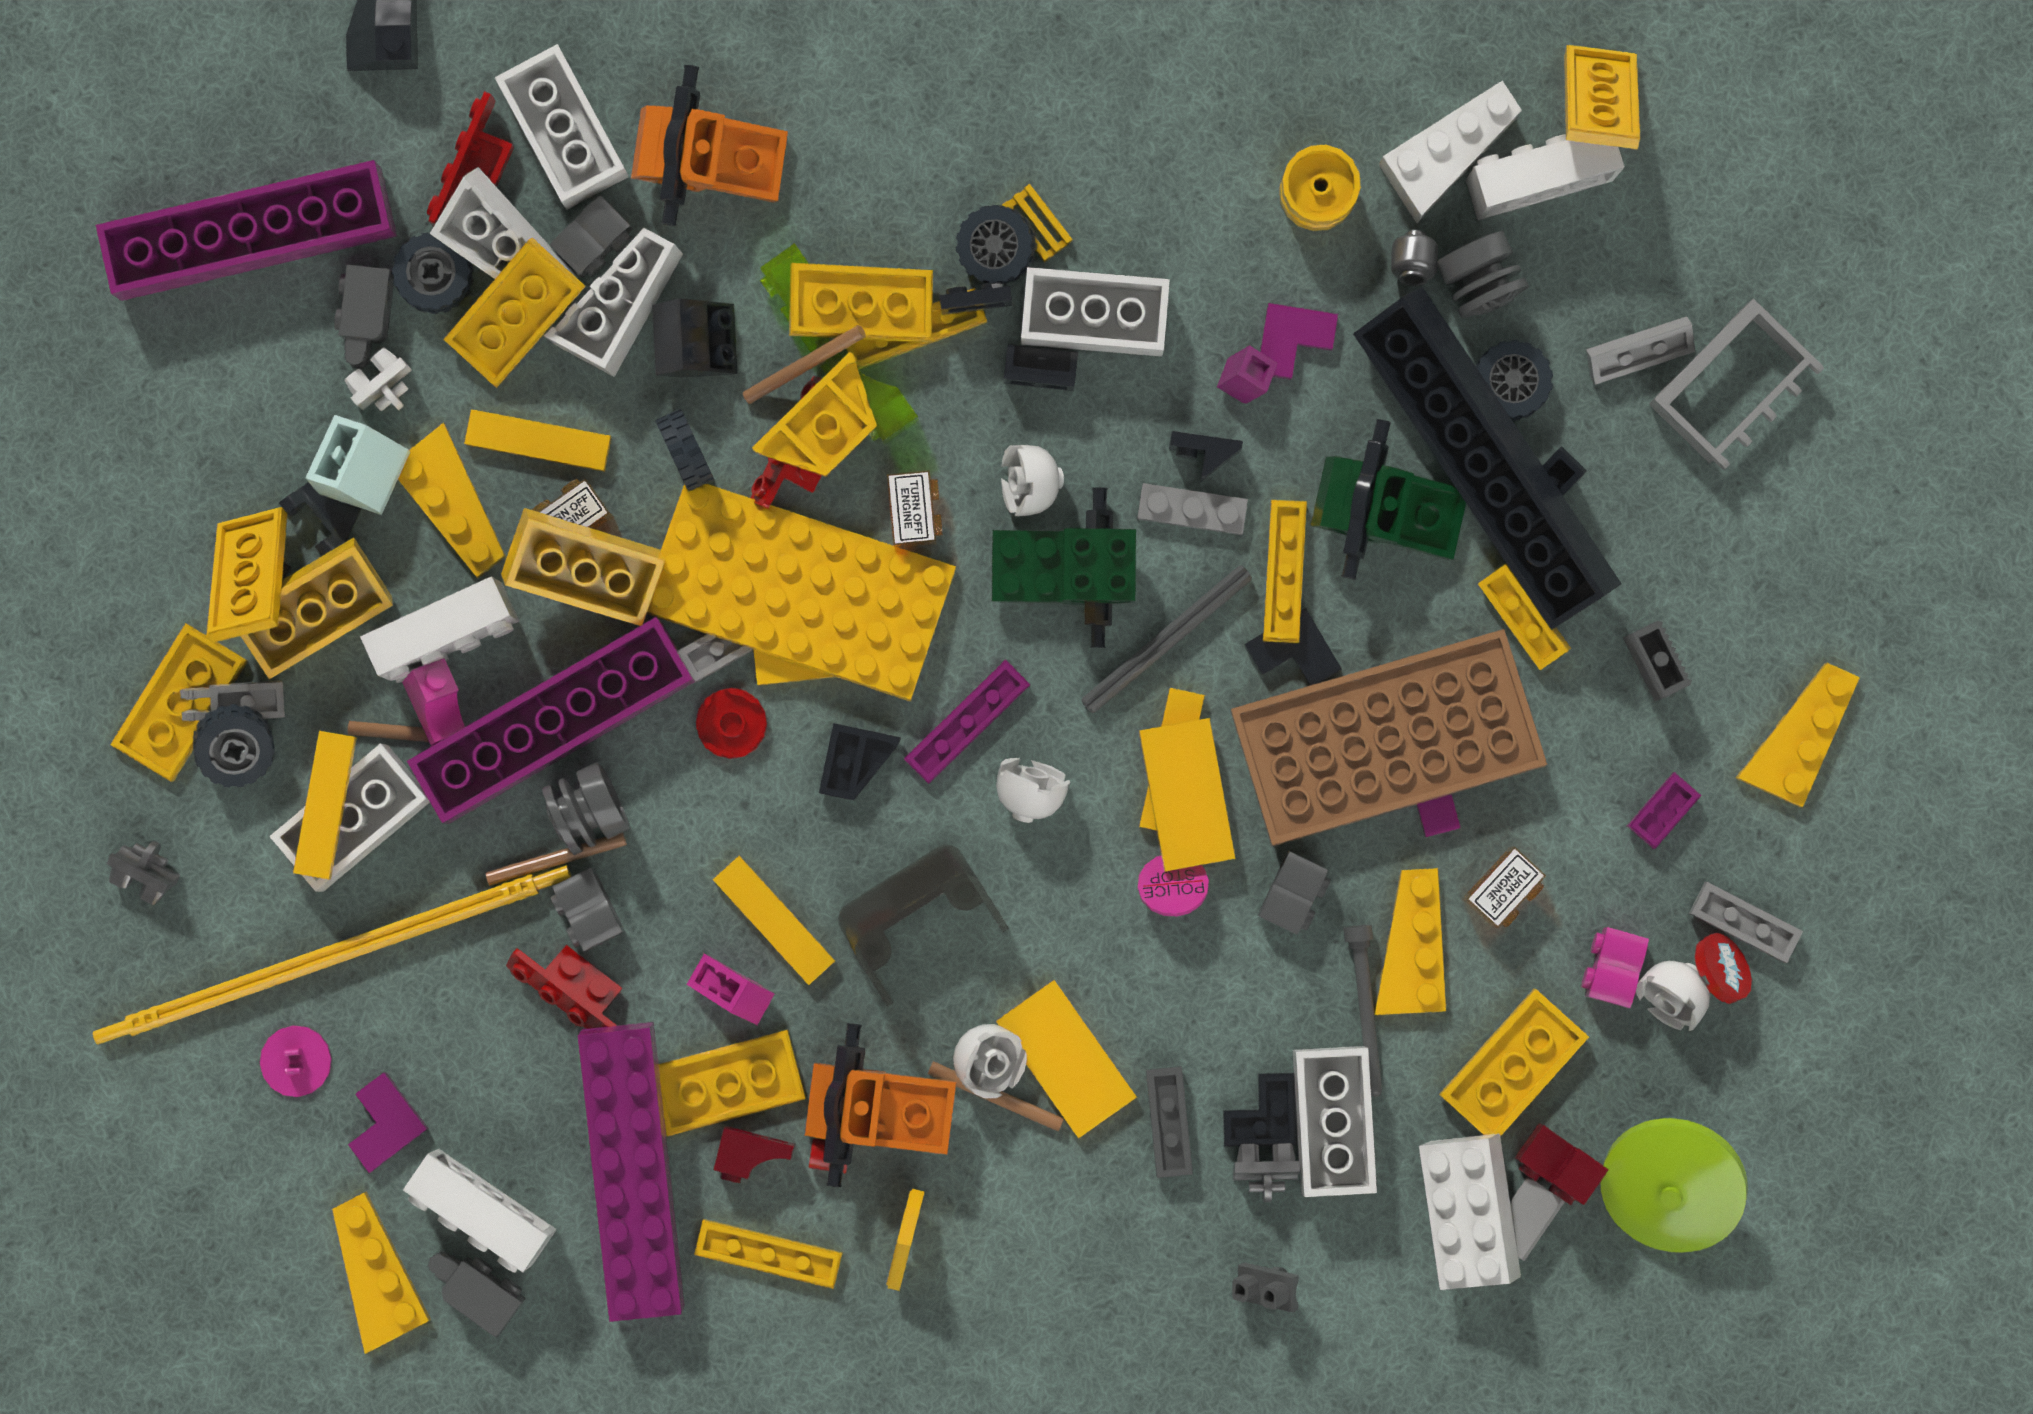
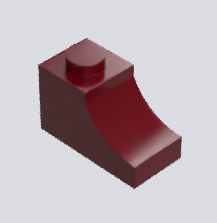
(744, 1150)

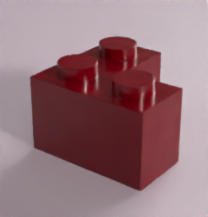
(1566, 1167)

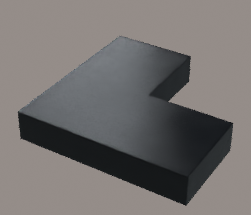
(1310, 654)
(1273, 1120)

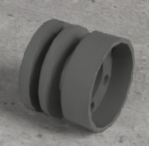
(1482, 275)
(586, 808)

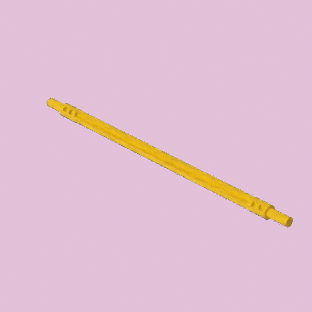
(331, 955)

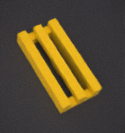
(1055, 247)

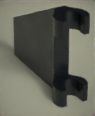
(334, 515)

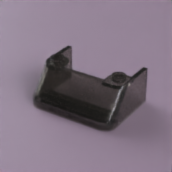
(902, 894)

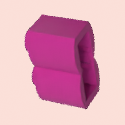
(1615, 967)

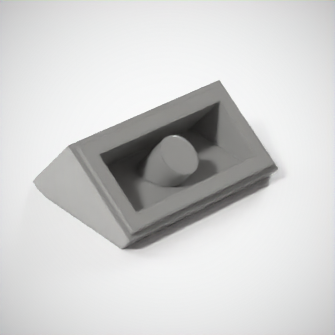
(1532, 1213)

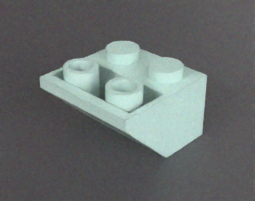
(357, 465)

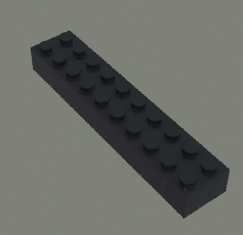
(1486, 458)

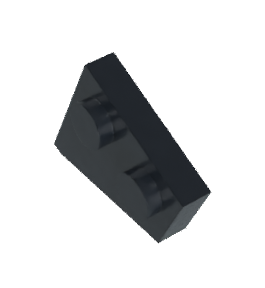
(854, 759)

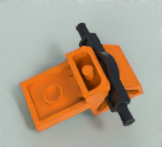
(705, 151)
(874, 1108)

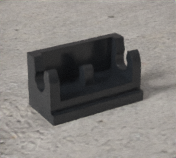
(1040, 367)

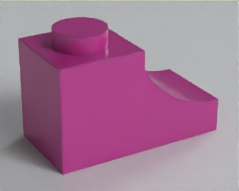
(435, 700)
(730, 989)

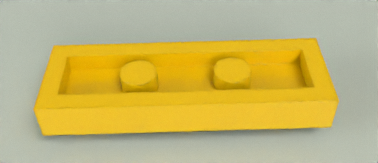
(1523, 617)

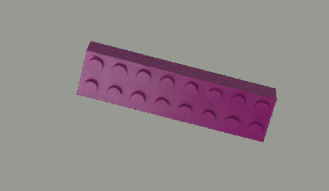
(246, 230)
(551, 721)
(631, 1171)

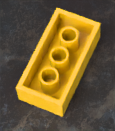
(582, 567)
(319, 607)

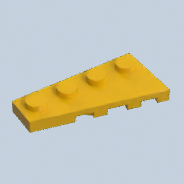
(446, 495)
(1798, 744)
(1414, 951)
(378, 1281)

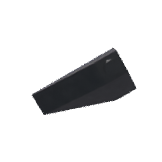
(382, 36)

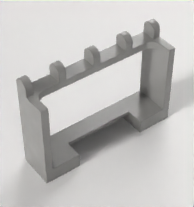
(1781, 336)

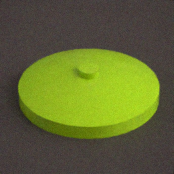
(1674, 1185)

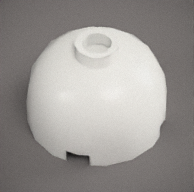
(1032, 479)
(1030, 790)
(1676, 993)
(989, 1060)

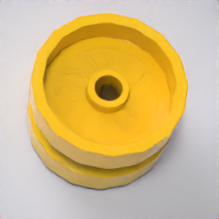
(1311, 207)

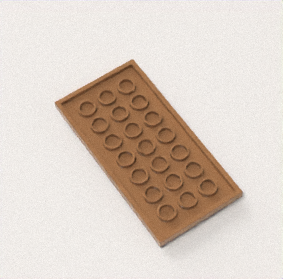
(1388, 737)

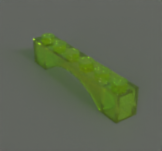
(887, 403)

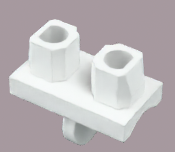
(368, 391)

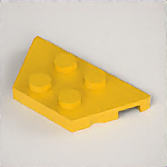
(823, 423)

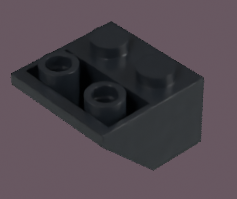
(694, 338)

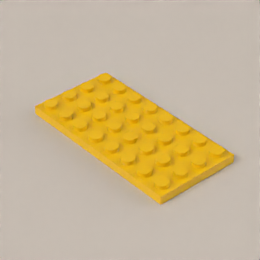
(800, 589)

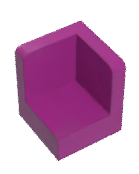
(1247, 375)

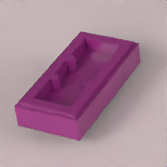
(1663, 810)

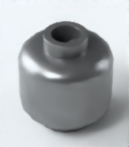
(1414, 258)

